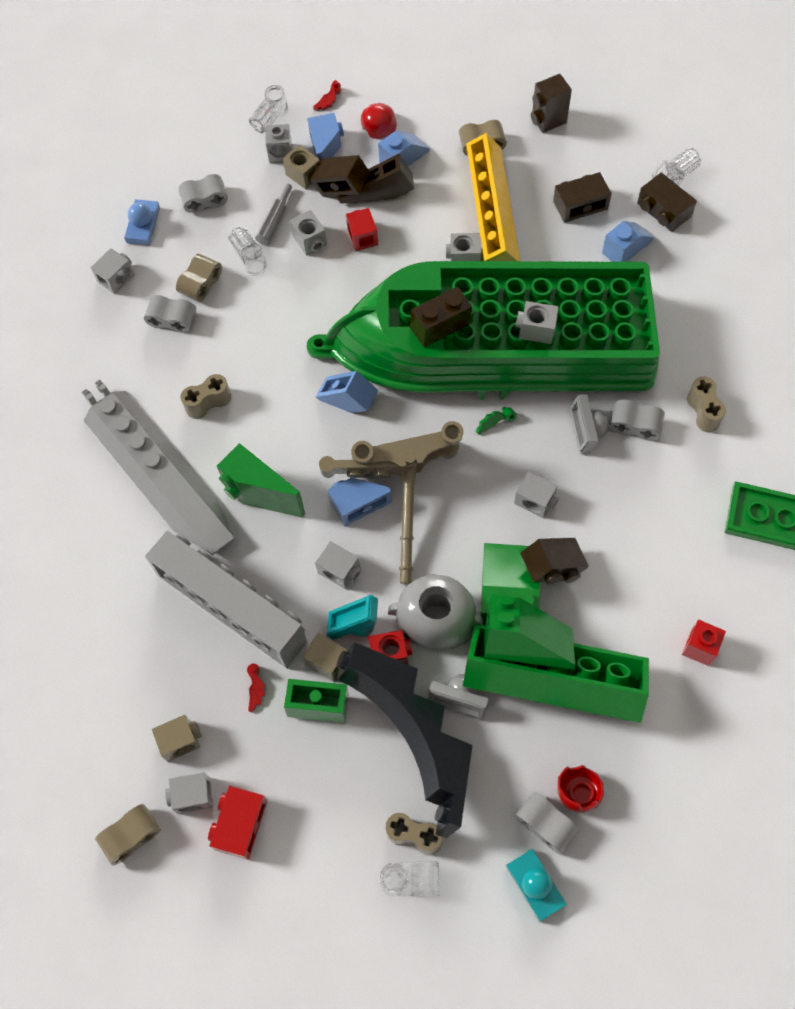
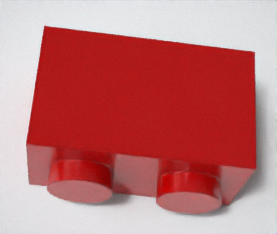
(237, 822)

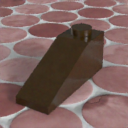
(384, 182)

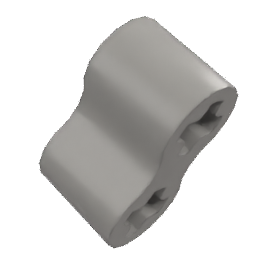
(203, 193)
(170, 313)
(637, 420)
(547, 822)

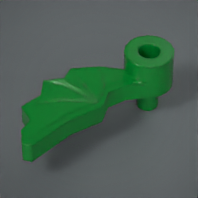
(492, 419)

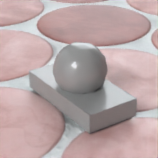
(587, 424)
(458, 698)

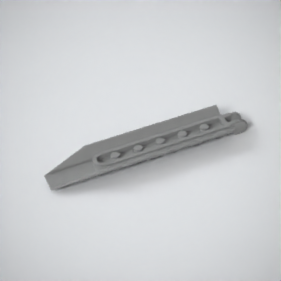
(157, 469)

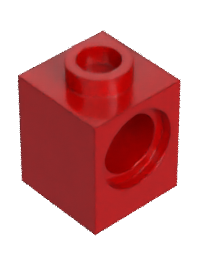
(362, 229)
(395, 638)
(703, 642)

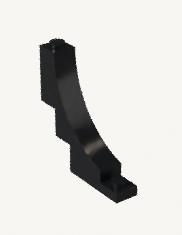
(440, 757)

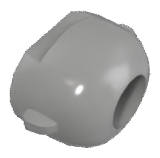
(436, 633)

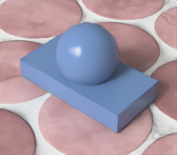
(142, 220)

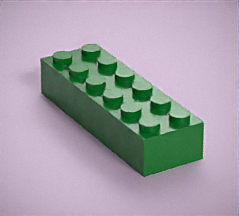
(600, 683)

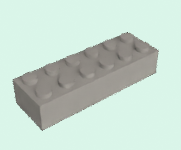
(227, 598)

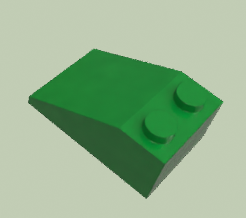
(257, 484)
(506, 574)
(526, 634)

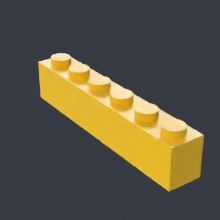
(492, 200)

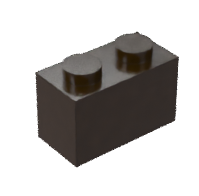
(551, 103)
(340, 175)
(582, 197)
(666, 202)
(440, 316)
(554, 560)

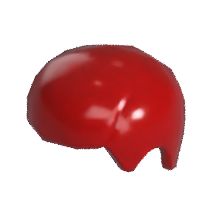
(378, 120)
(580, 789)

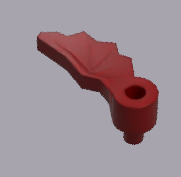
(329, 98)
(256, 689)

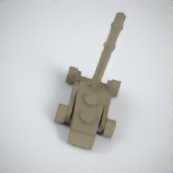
(401, 459)

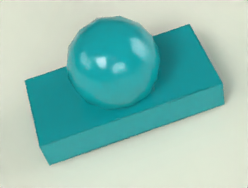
(354, 618)
(536, 885)

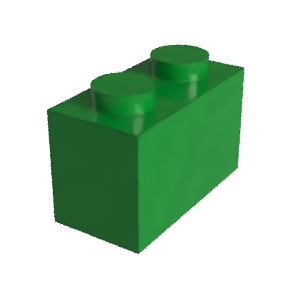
(316, 700)

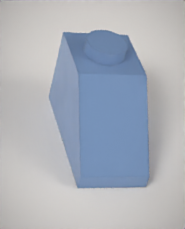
(325, 135)
(402, 143)
(625, 241)
(348, 392)
(357, 498)

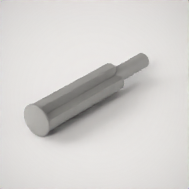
(273, 217)

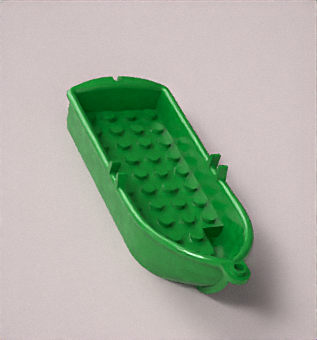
(599, 342)

